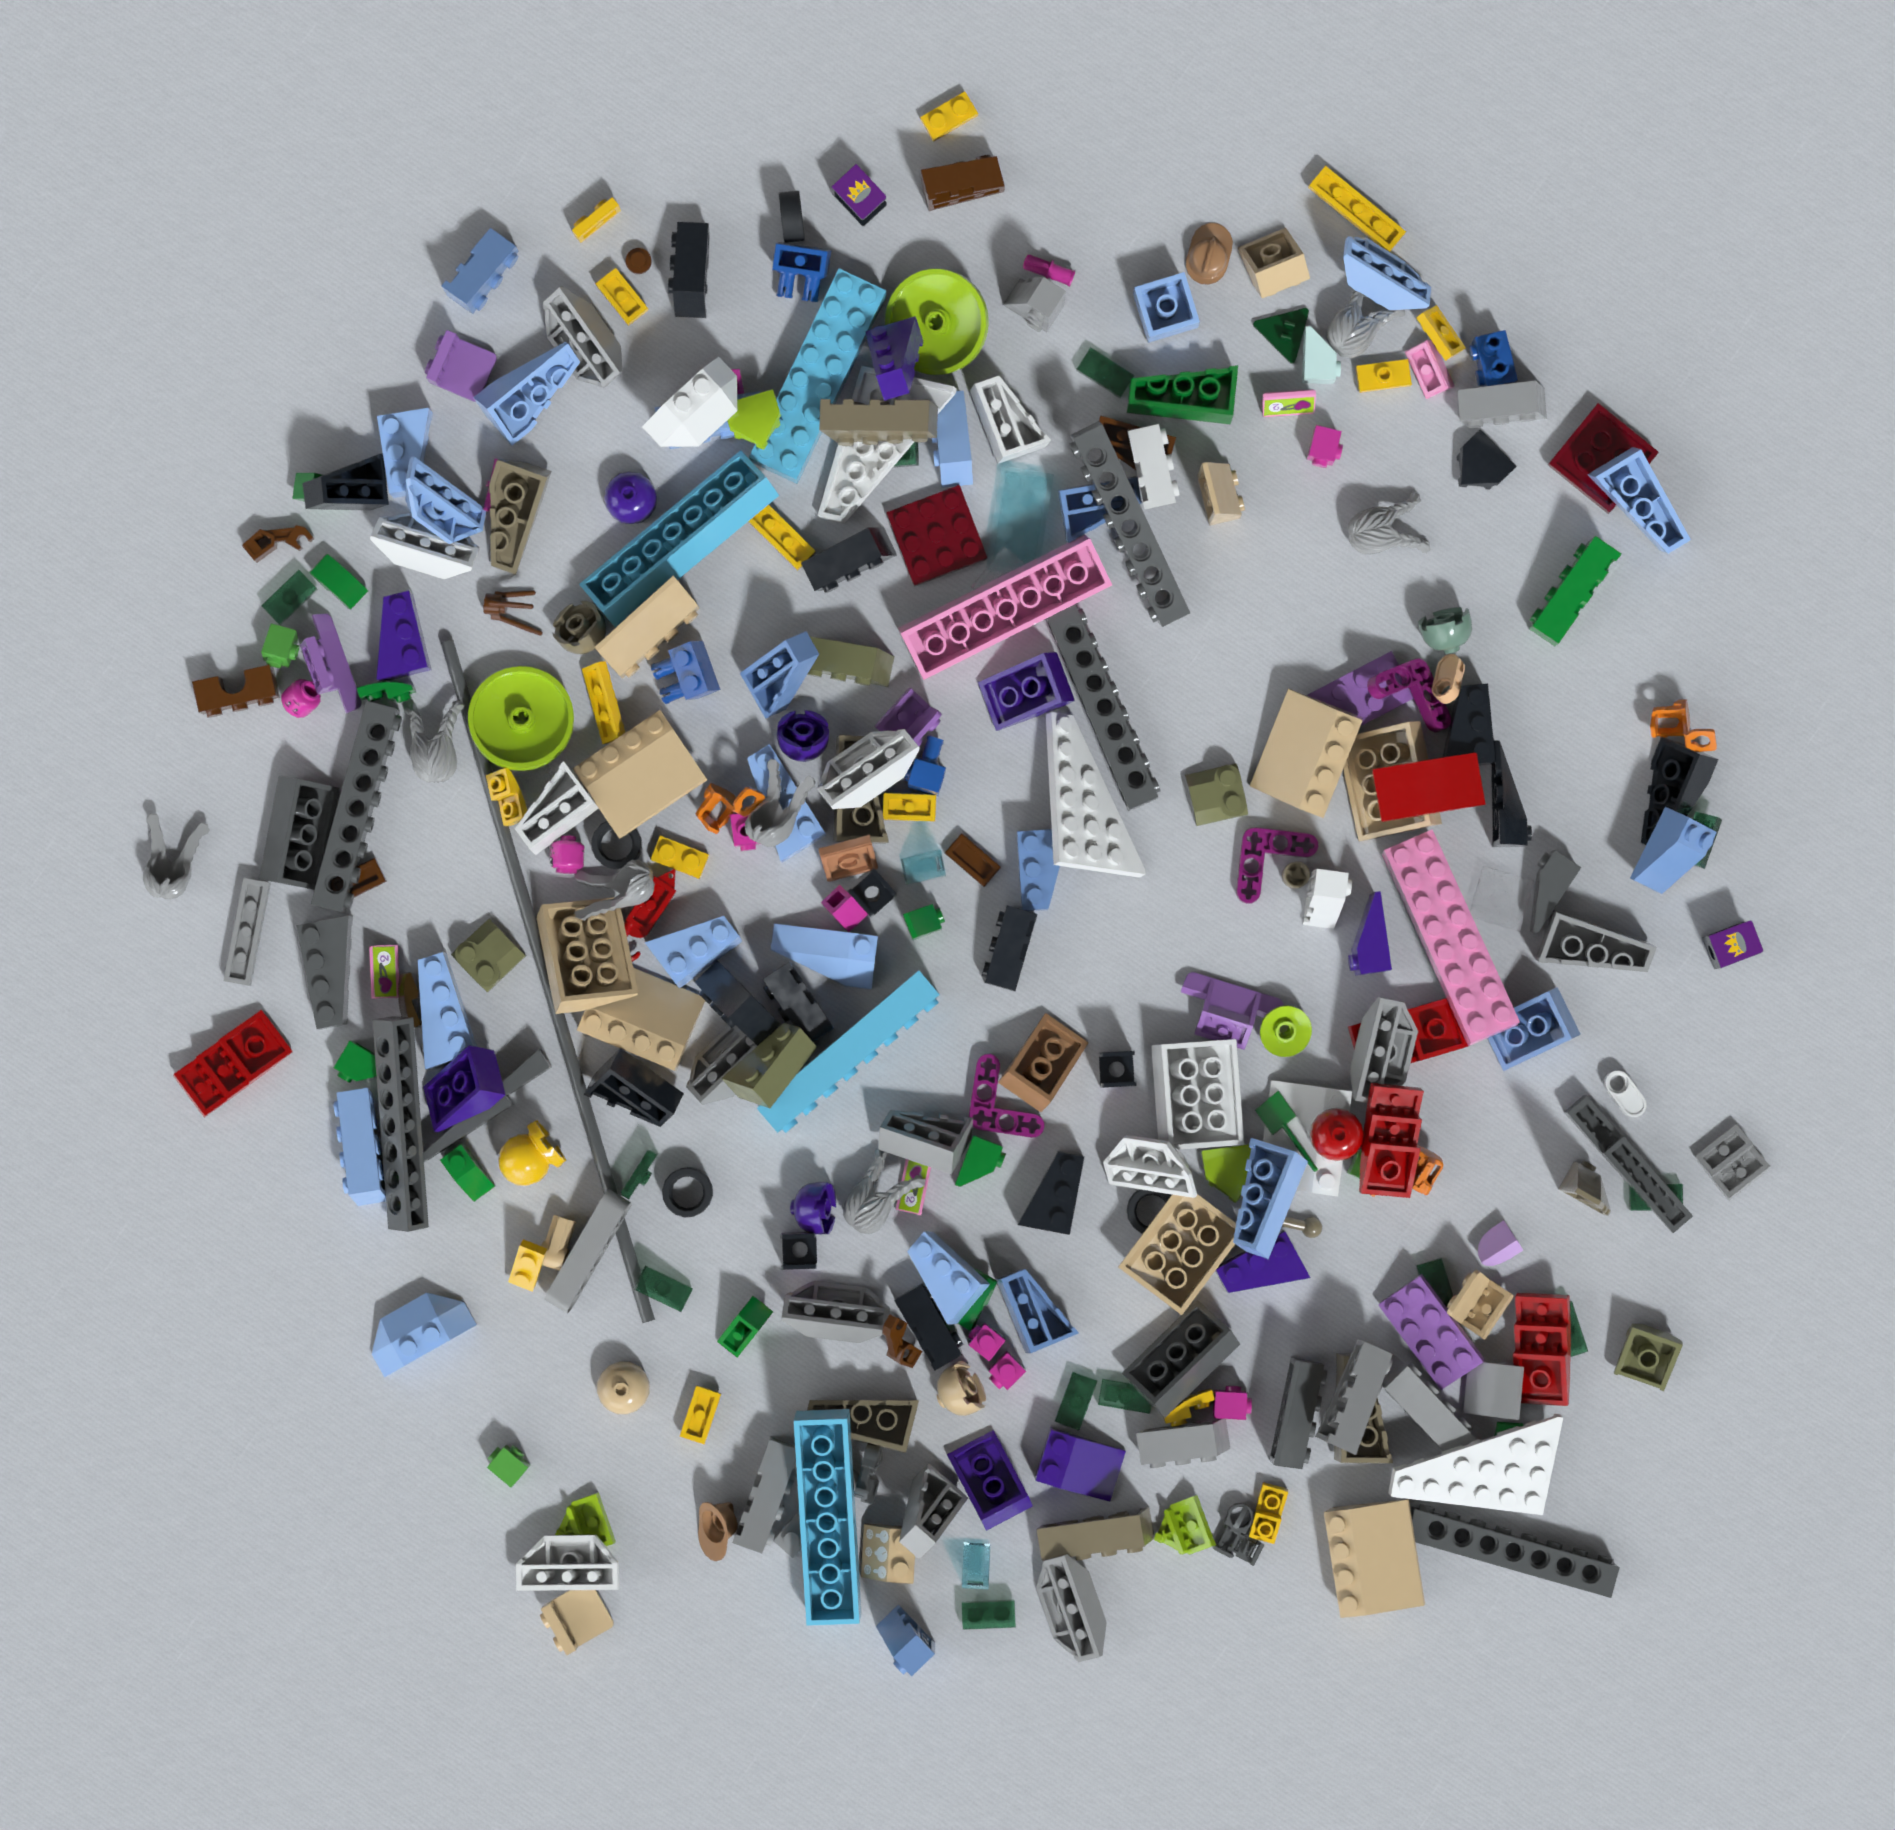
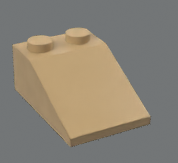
(1219, 492)

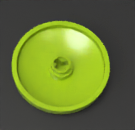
(949, 317)
(521, 718)

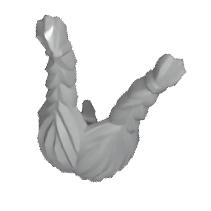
(1353, 333)
(1372, 530)
(434, 758)
(769, 821)
(161, 875)
(632, 882)
(869, 1210)

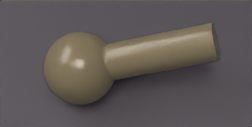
(1310, 1227)

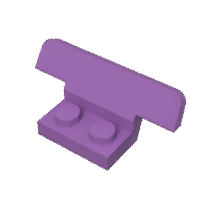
(329, 664)
(1227, 1008)

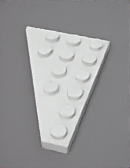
(862, 466)
(1083, 814)
(1493, 1473)

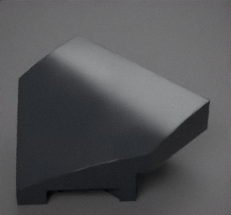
(1482, 462)

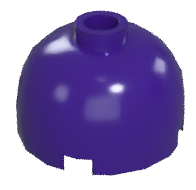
(630, 498)
(803, 735)
(813, 1207)

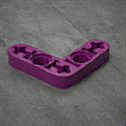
(1412, 681)
(1266, 846)
(988, 1104)

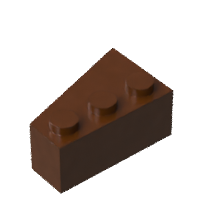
(961, 182)
(1119, 438)

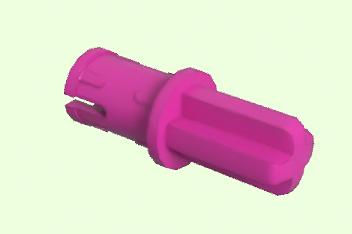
(1049, 269)

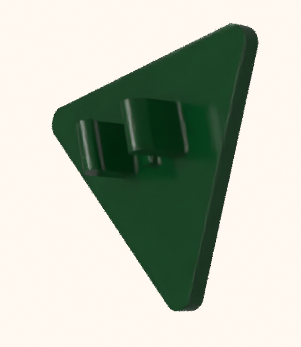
(1284, 332)

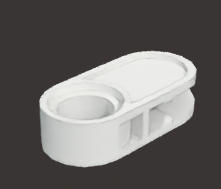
(1628, 1098)

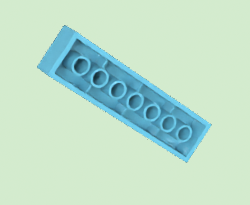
(820, 372)
(680, 538)
(850, 1050)
(827, 1517)

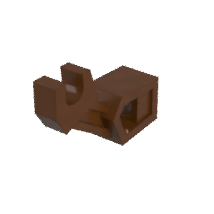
(286, 535)
(897, 1347)

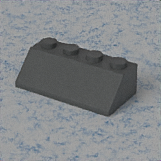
(298, 832)
(1181, 1358)
(1297, 1413)

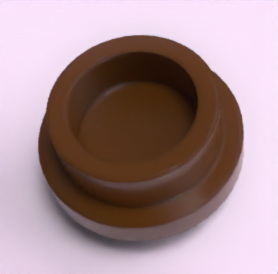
(638, 261)

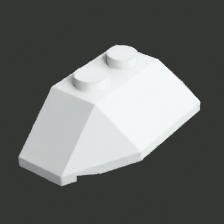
(696, 408)
(419, 549)
(867, 768)
(1149, 1166)
(568, 1564)

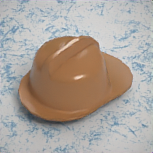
(1209, 253)
(716, 1526)

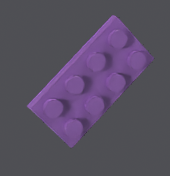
(1352, 693)
(1431, 1332)

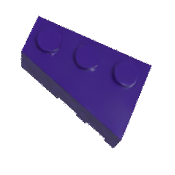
(894, 355)
(401, 639)
(1253, 1271)

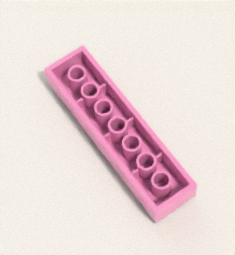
(1004, 606)
(1450, 937)

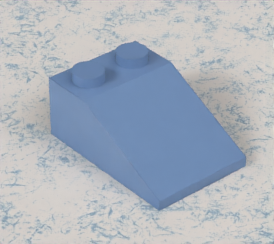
(1672, 850)
(1542, 1026)

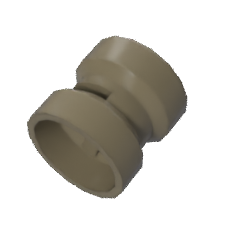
(1295, 875)

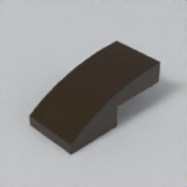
(406, 992)

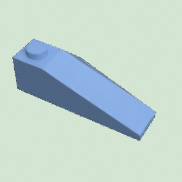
(522, 394)
(835, 954)

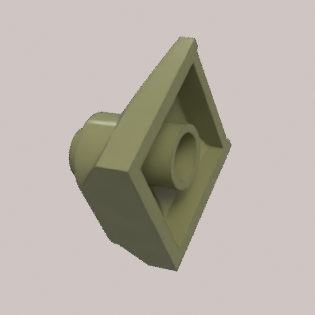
(1217, 794)
(488, 955)
(1648, 1355)

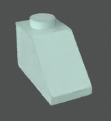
(1318, 359)

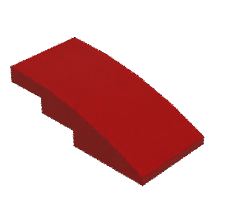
(1428, 787)
(1436, 1030)
(232, 1063)
(1390, 1140)
(1543, 1347)

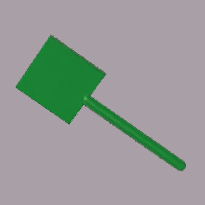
(1276, 1115)

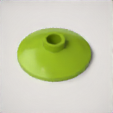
(1292, 1040)

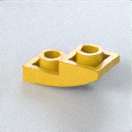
(506, 791)
(1182, 1412)
(1268, 1513)

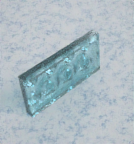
(1021, 513)

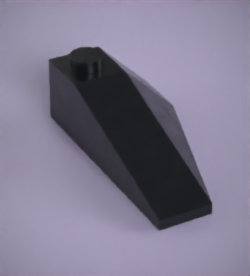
(1676, 781)
(1508, 814)

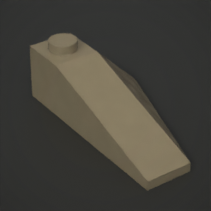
(515, 502)
(1586, 1186)

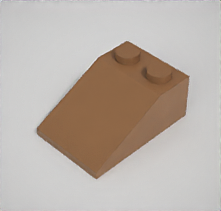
(1043, 1063)

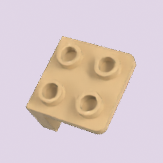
(1479, 1304)
(576, 1618)

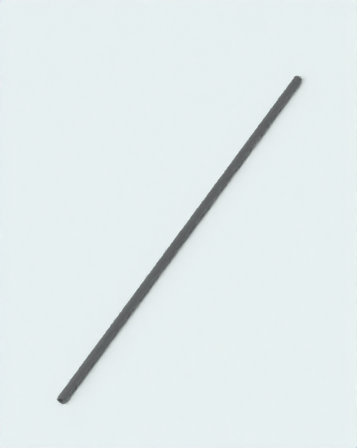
(559, 1020)

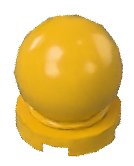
(528, 1156)

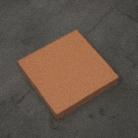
(848, 858)

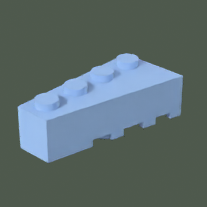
(1637, 492)
(806, 827)
(443, 1015)
(360, 1146)
(1267, 1195)

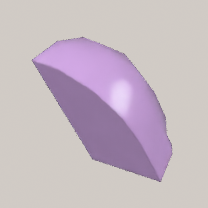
(1498, 1245)

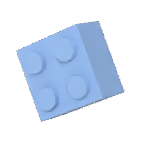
(1166, 307)

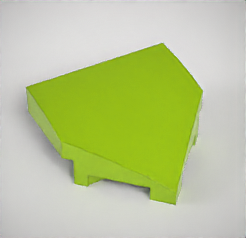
(756, 418)
(1226, 1169)
(587, 1517)
(1185, 1527)

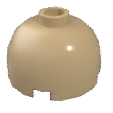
(623, 1387)
(960, 1391)

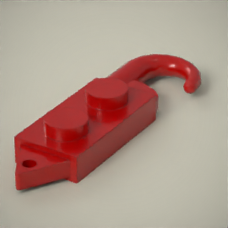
(646, 914)

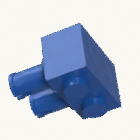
(804, 260)
(1493, 359)
(693, 672)
(926, 773)

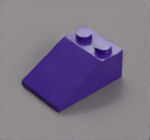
(1026, 690)
(1371, 945)
(464, 1088)
(1079, 1465)
(989, 1480)

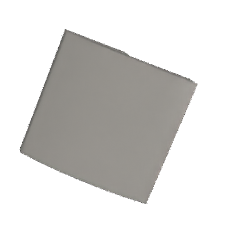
(1732, 1162)
(1494, 1390)

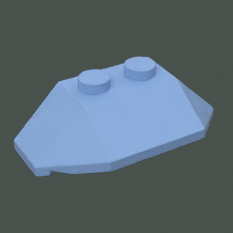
(1383, 276)
(441, 504)
(418, 1330)

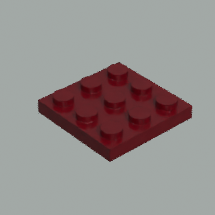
(1593, 445)
(936, 535)

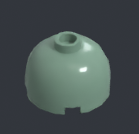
(1447, 629)

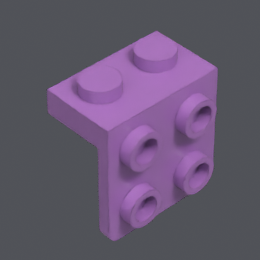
(460, 366)
(911, 714)

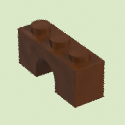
(259, 688)

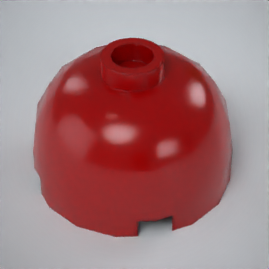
(1336, 1134)

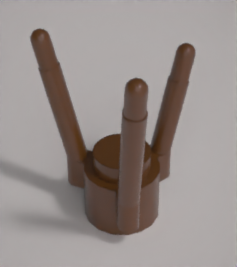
(498, 603)

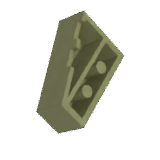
(852, 662)
(770, 1066)

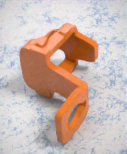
(1681, 711)
(714, 794)
(1423, 1180)

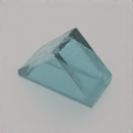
(923, 867)
(976, 1566)

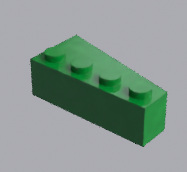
(1186, 395)
(1573, 590)

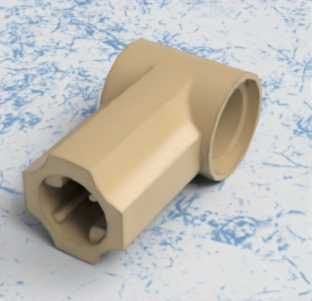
(558, 1242)

